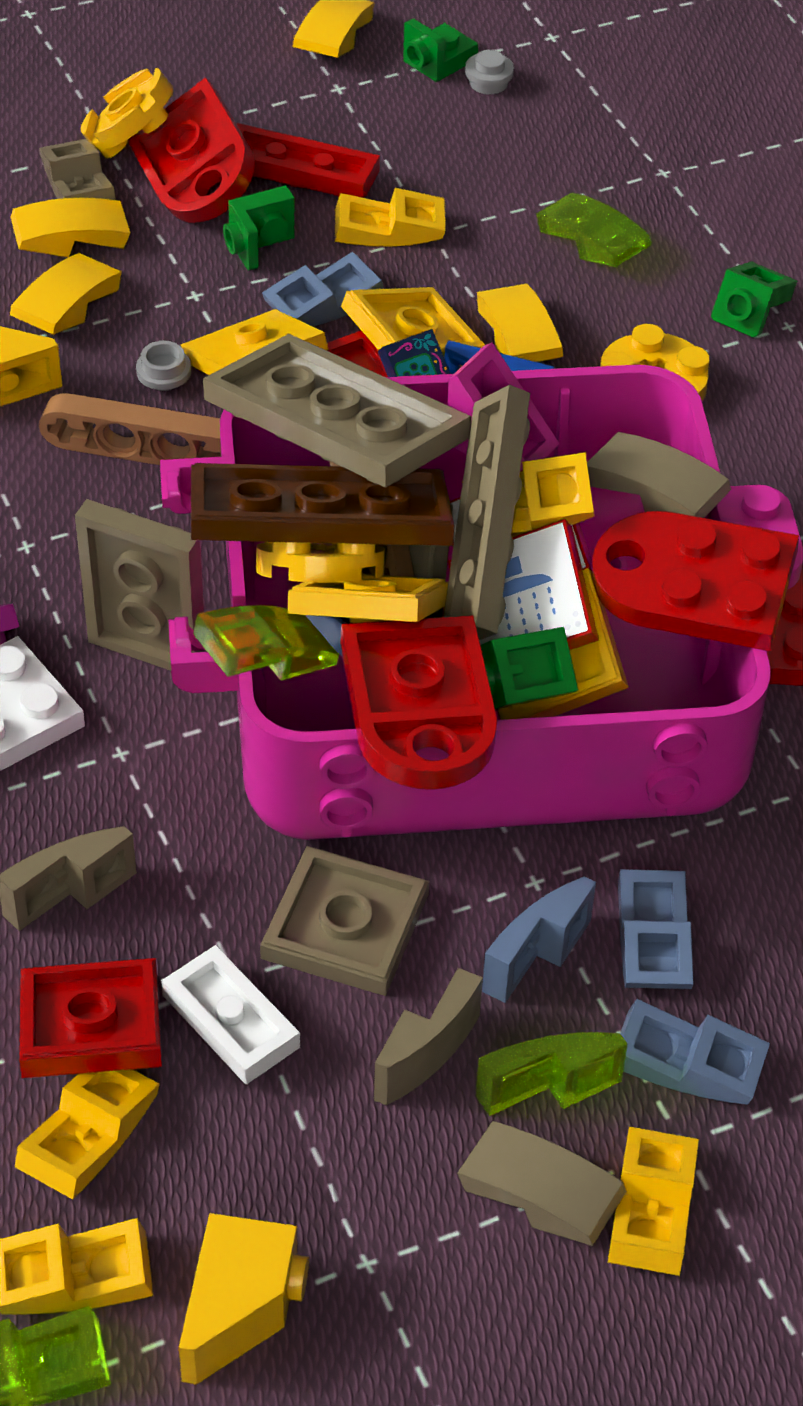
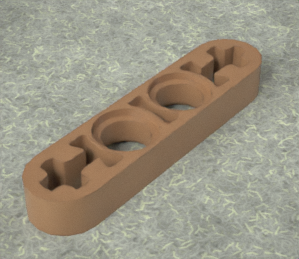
(145, 422)

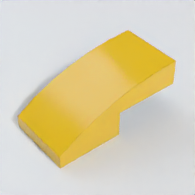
(332, 26)
(404, 221)
(57, 223)
(62, 293)
(520, 323)
(553, 492)
(87, 1129)
(655, 1209)
(63, 1273)

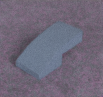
(320, 296)
(654, 929)
(542, 930)
(701, 1061)

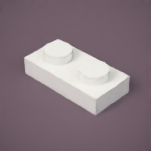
(231, 1014)

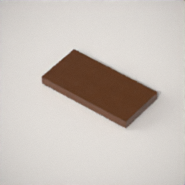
(317, 506)

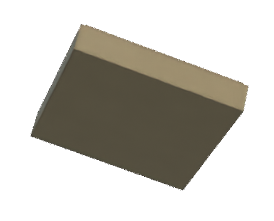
(345, 920)

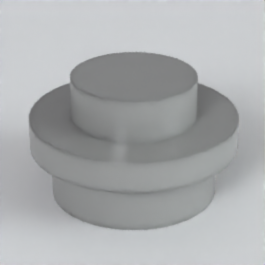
(489, 71)
(163, 366)

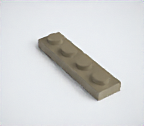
(487, 509)

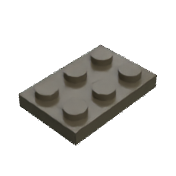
(136, 581)

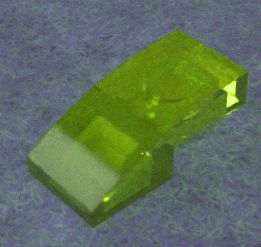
(599, 230)
(261, 637)
(566, 1064)
(52, 1359)

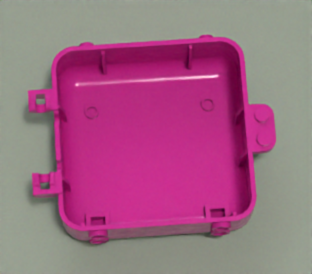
(657, 749)

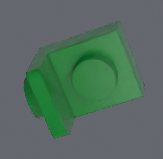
(436, 50)
(259, 222)
(748, 295)
(529, 667)

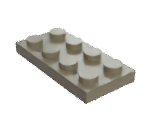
(337, 409)

